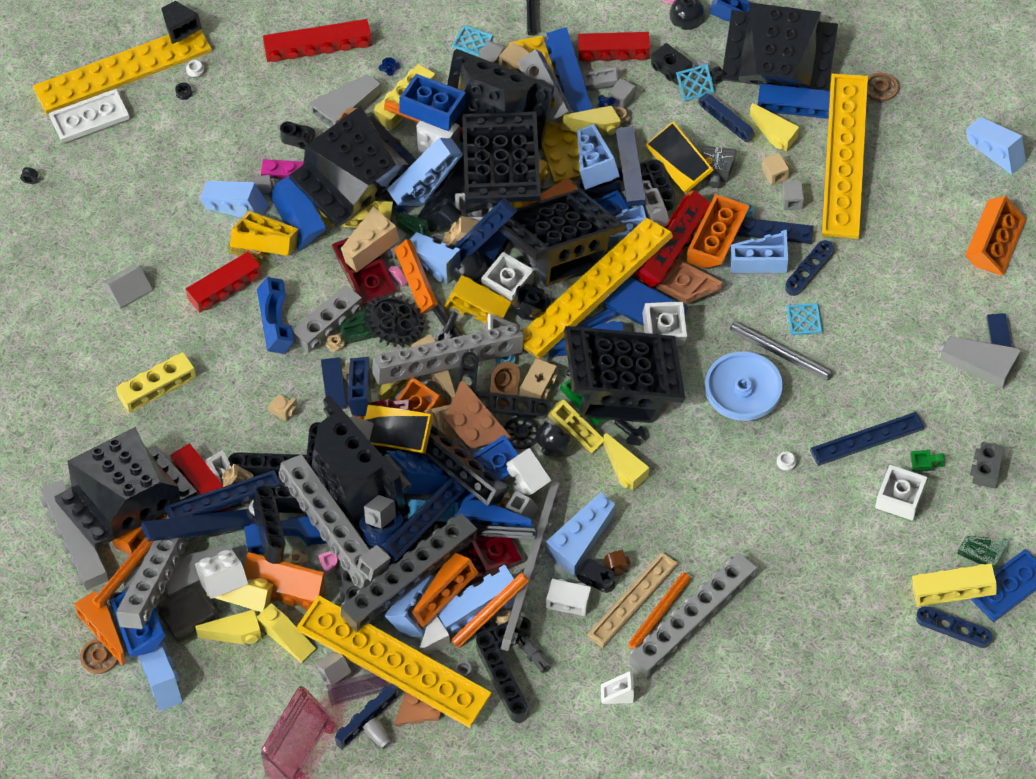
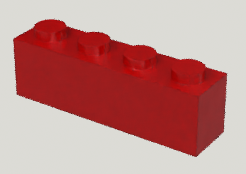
(613, 46)
(223, 282)
(196, 471)

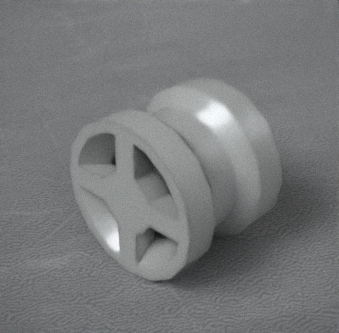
(698, 62)

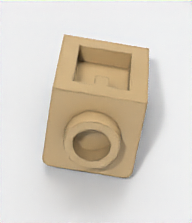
(283, 407)
(235, 474)

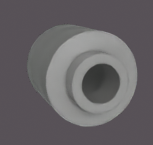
(264, 183)

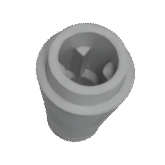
(375, 730)

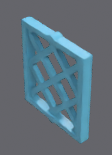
(476, 32)
(682, 86)
(809, 313)

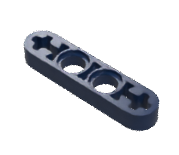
(726, 117)
(808, 267)
(952, 630)

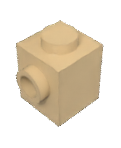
(775, 168)

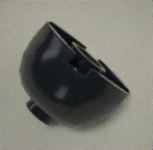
(687, 14)
(473, 267)
(530, 302)
(554, 441)

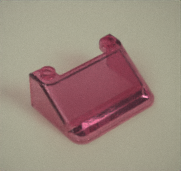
(295, 736)

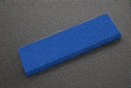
(297, 212)
(494, 459)
(141, 640)

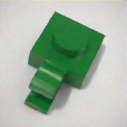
(923, 460)

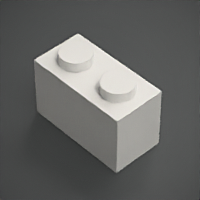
(568, 597)

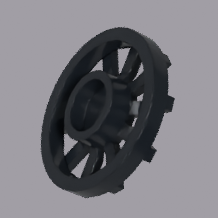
(521, 432)

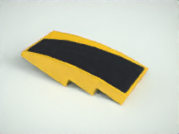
(679, 157)
(399, 428)

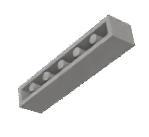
(82, 553)

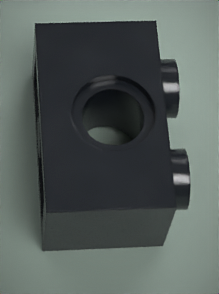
(669, 61)

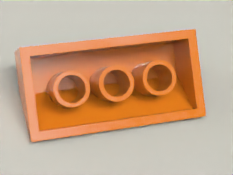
(716, 232)
(996, 236)
(291, 582)

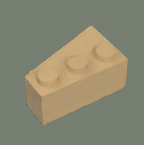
(369, 240)

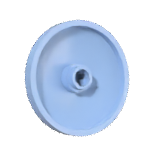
(743, 386)

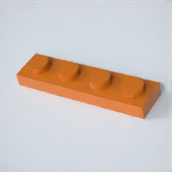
(415, 276)

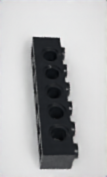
(464, 468)

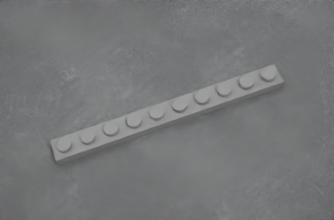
(533, 558)

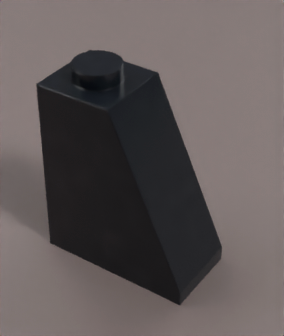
(180, 21)

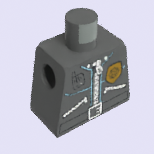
(721, 161)

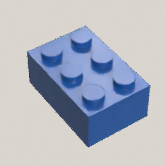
(432, 102)
(420, 472)

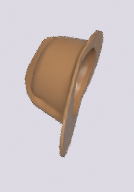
(505, 380)

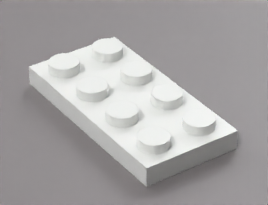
(89, 116)

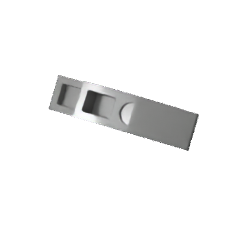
(654, 206)

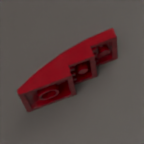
(368, 281)
(489, 555)

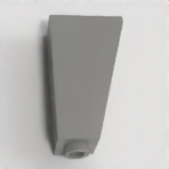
(352, 95)
(981, 359)
(185, 573)

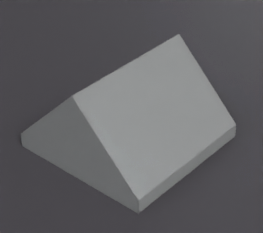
(127, 285)

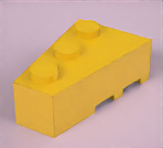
(263, 235)
(476, 300)

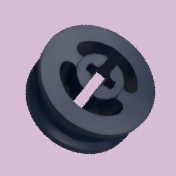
(376, 536)

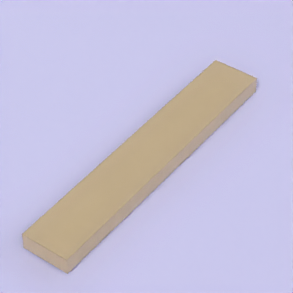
(632, 600)

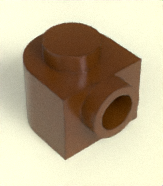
(617, 562)

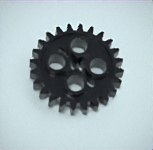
(406, 320)

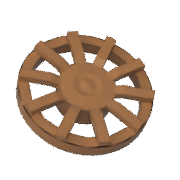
(881, 87)
(98, 656)

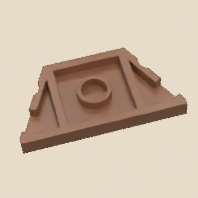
(688, 283)
(472, 419)
(415, 711)

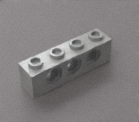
(534, 61)
(329, 310)

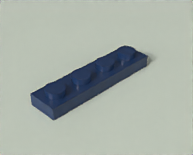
(759, 228)
(372, 710)

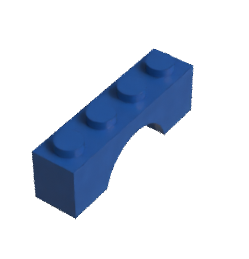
(271, 297)
(293, 526)

